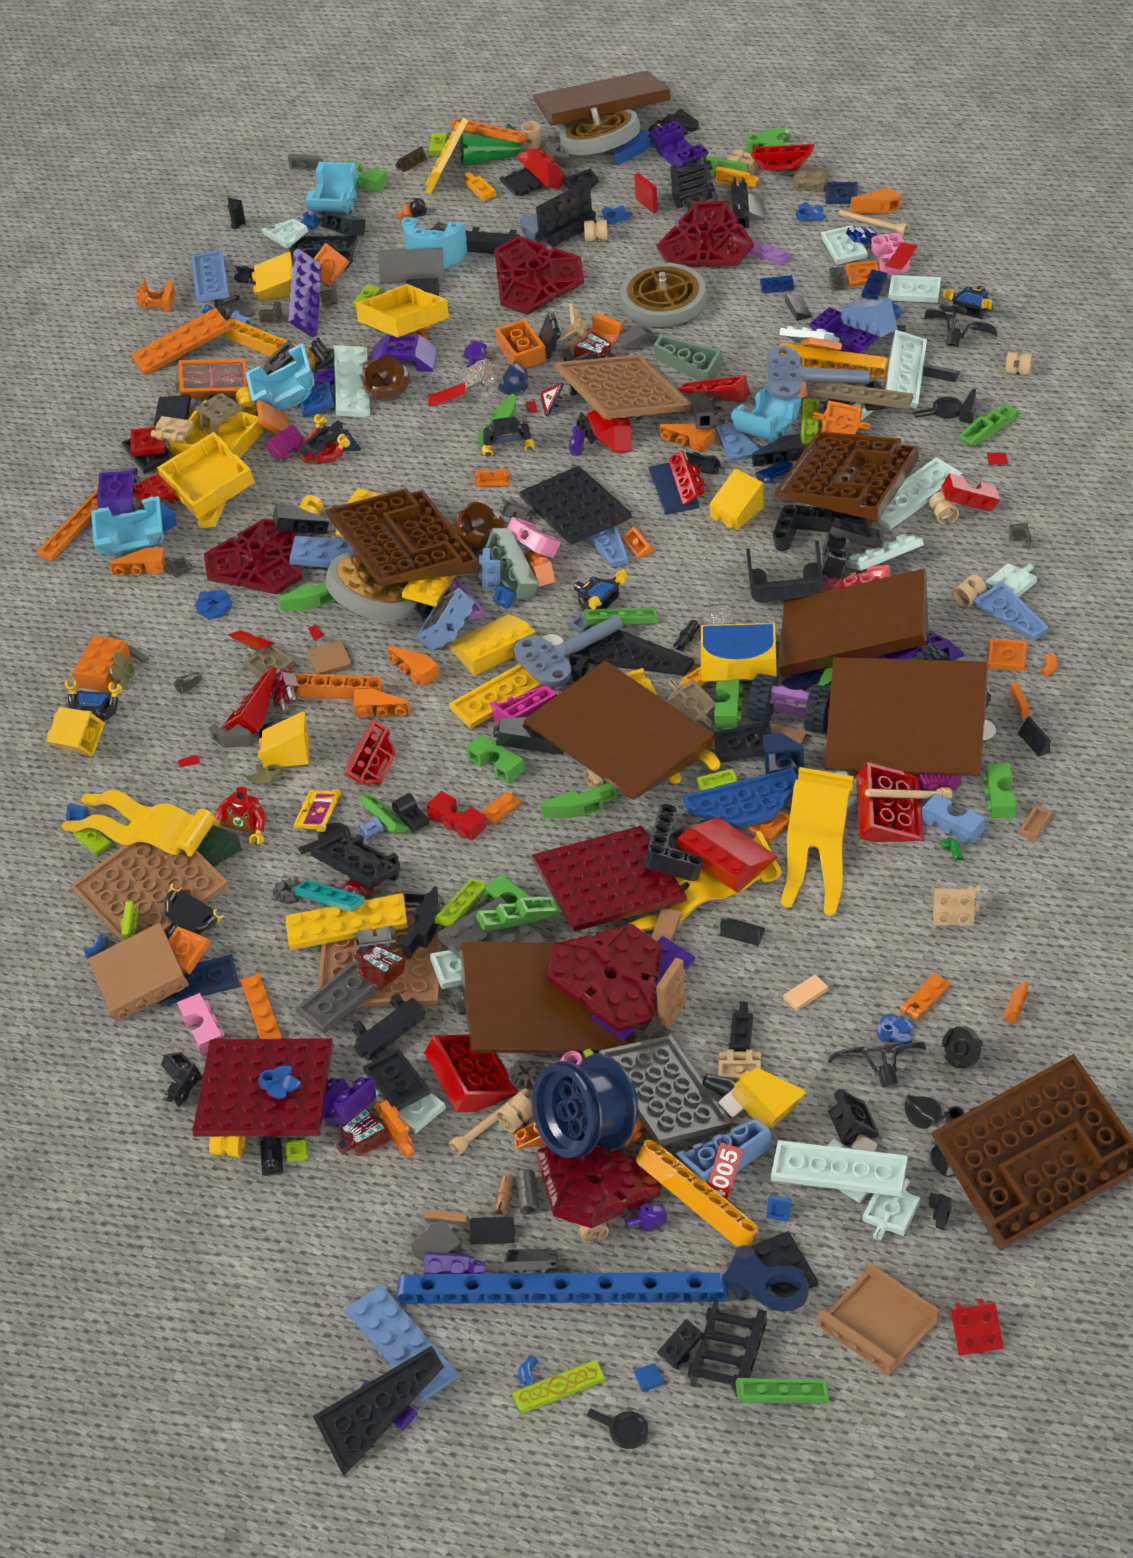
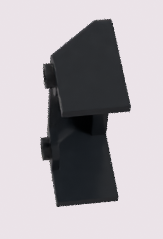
(787, 589)

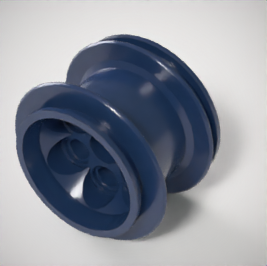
(584, 1106)

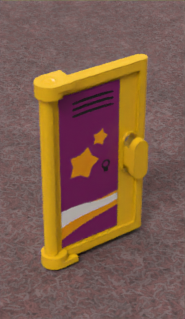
(317, 809)

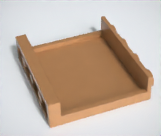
(137, 972)
(879, 1319)

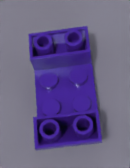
(673, 147)
(850, 338)
(407, 348)
(116, 490)
(933, 638)
(345, 1102)

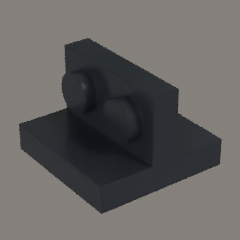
(851, 1118)

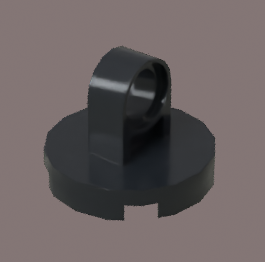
(961, 1047)

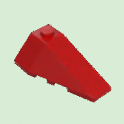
(726, 388)
(254, 705)

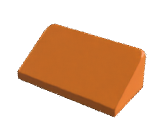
(637, 543)
(1016, 1003)

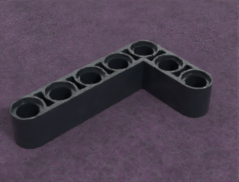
(805, 518)
(666, 859)

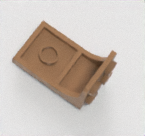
(671, 993)

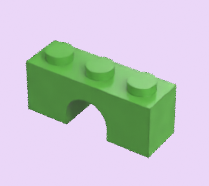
(372, 180)
(727, 713)
(507, 764)
(1000, 802)
(505, 889)

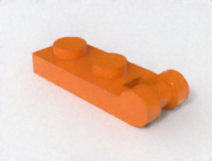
(925, 997)

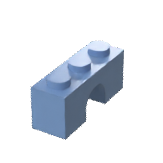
(965, 827)

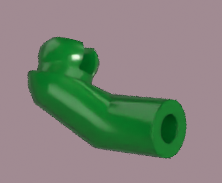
(954, 846)

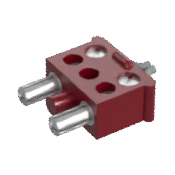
(284, 688)

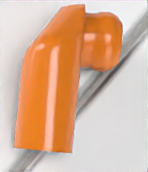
(405, 213)
(1052, 664)

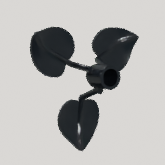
(954, 334)
(886, 1072)
(921, 1113)

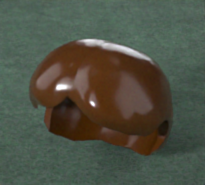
(384, 378)
(476, 524)

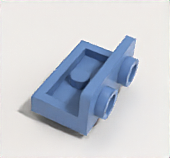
(490, 570)

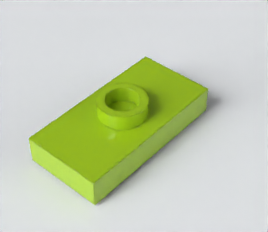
(437, 142)
(367, 292)
(716, 779)
(92, 840)
(129, 920)

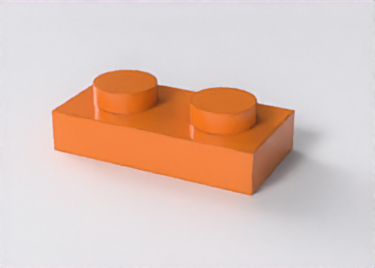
(501, 807)

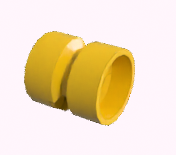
(244, 399)
(312, 504)
(231, 1145)

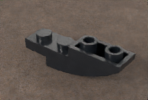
(424, 926)

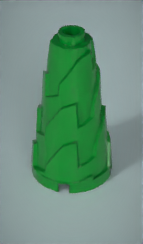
(484, 149)

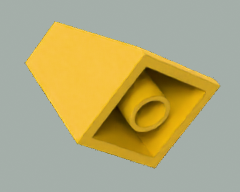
(273, 277)
(737, 500)
(75, 731)
(285, 743)
(766, 1096)

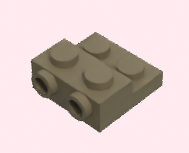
(810, 179)

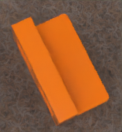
(606, 328)

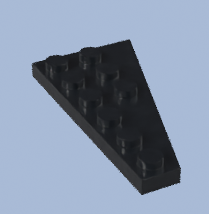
(635, 653)
(365, 1414)

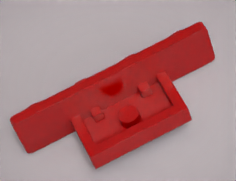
(686, 477)

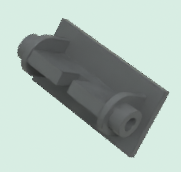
(511, 507)
(383, 937)

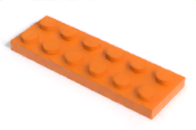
(180, 341)

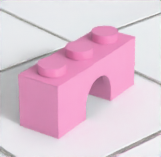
(196, 1012)

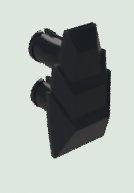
(323, 354)

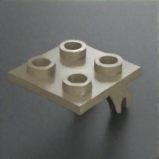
(217, 410)

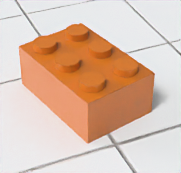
(520, 344)
(94, 665)

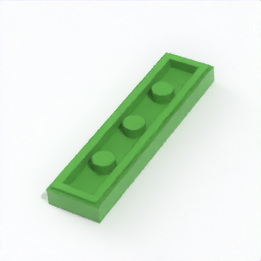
(627, 615)
(782, 1390)

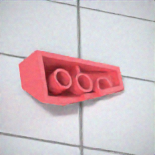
(871, 573)

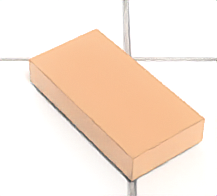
(805, 992)

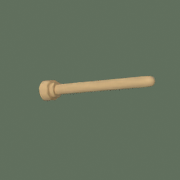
(900, 228)
(945, 792)
(462, 1142)

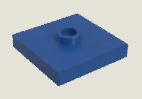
(318, 401)

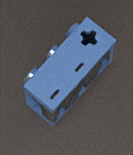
(446, 620)

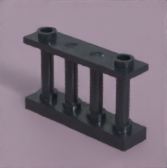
(678, 181)
(750, 1344)

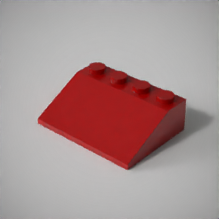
(887, 817)
(726, 852)
(467, 1077)

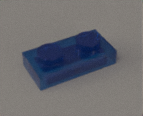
(861, 235)
(776, 284)
(874, 284)
(768, 474)
(802, 680)

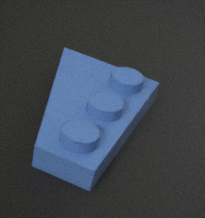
(735, 443)

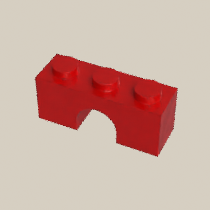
(959, 491)
(466, 824)

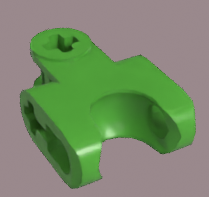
(769, 137)

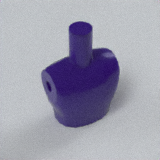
(475, 352)
(576, 443)
(648, 1218)

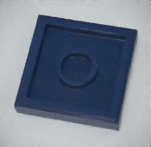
(840, 192)

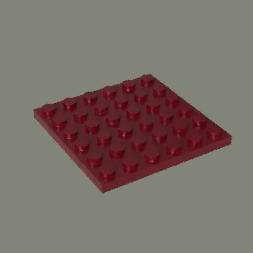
(606, 879)
(237, 1105)

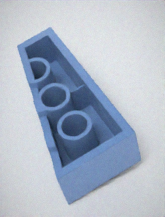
(870, 316)
(750, 1136)

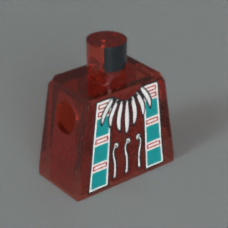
(594, 344)
(380, 965)
(362, 1134)

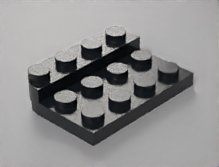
(565, 214)
(312, 245)
(357, 860)

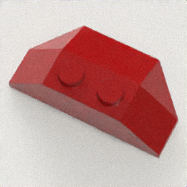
(782, 157)
(542, 167)
(612, 433)
(371, 755)

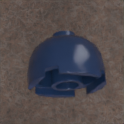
(514, 380)

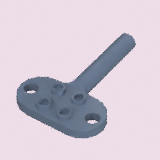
(788, 374)
(546, 660)

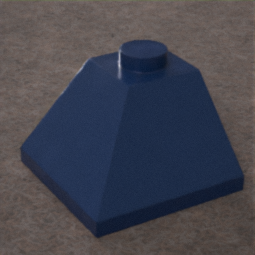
(782, 753)

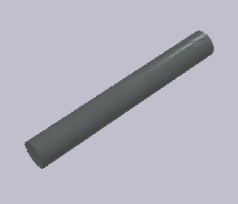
(135, 653)

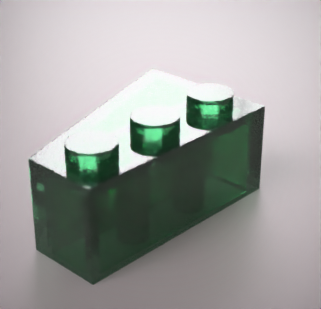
(218, 845)

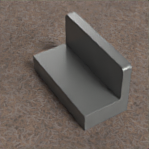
(304, 162)

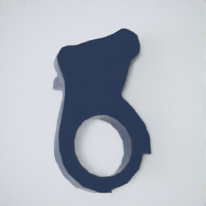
(750, 1275)

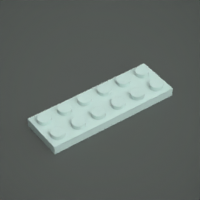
(906, 364)
(349, 391)
(916, 492)
(839, 1168)

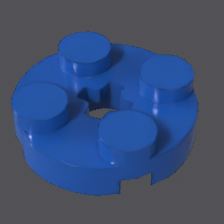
(204, 602)

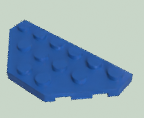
(744, 801)

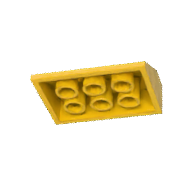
(490, 643)

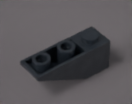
(343, 223)
(782, 449)
(294, 519)

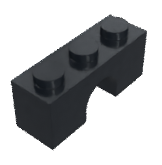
(833, 556)

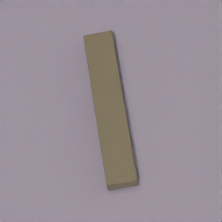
(862, 394)

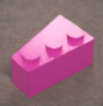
(523, 705)

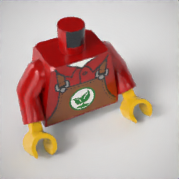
(331, 452)
(242, 813)

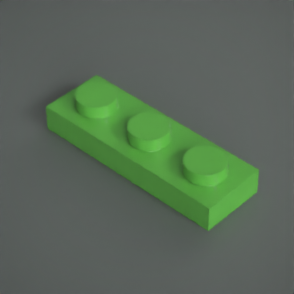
(727, 164)
(384, 815)

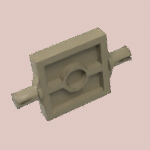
(266, 658)
(691, 701)

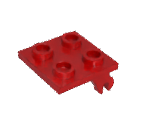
(154, 487)
(976, 1328)

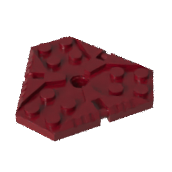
(706, 237)
(529, 276)
(257, 555)
(616, 973)
(595, 1186)

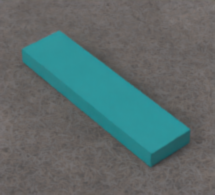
(329, 895)

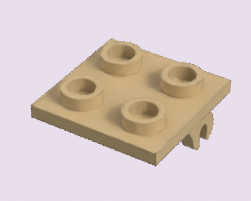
(575, 325)
(955, 906)

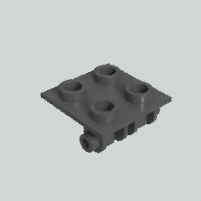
(229, 308)

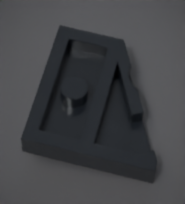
(586, 175)

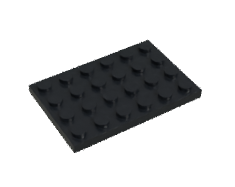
(575, 505)

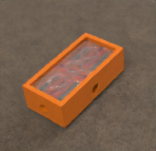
(211, 377)

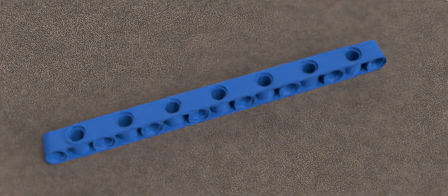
(545, 1288)

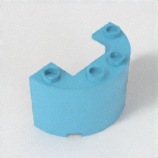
(334, 189)
(451, 240)
(286, 385)
(769, 419)
(128, 531)

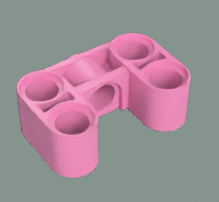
(885, 246)
(536, 541)

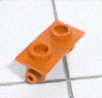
(485, 479)

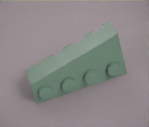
(688, 357)
(514, 568)

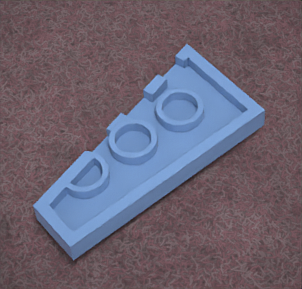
(610, 547)
(1011, 610)

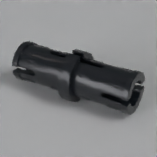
(686, 635)

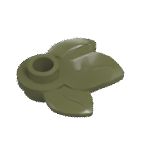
(121, 669)
(265, 775)

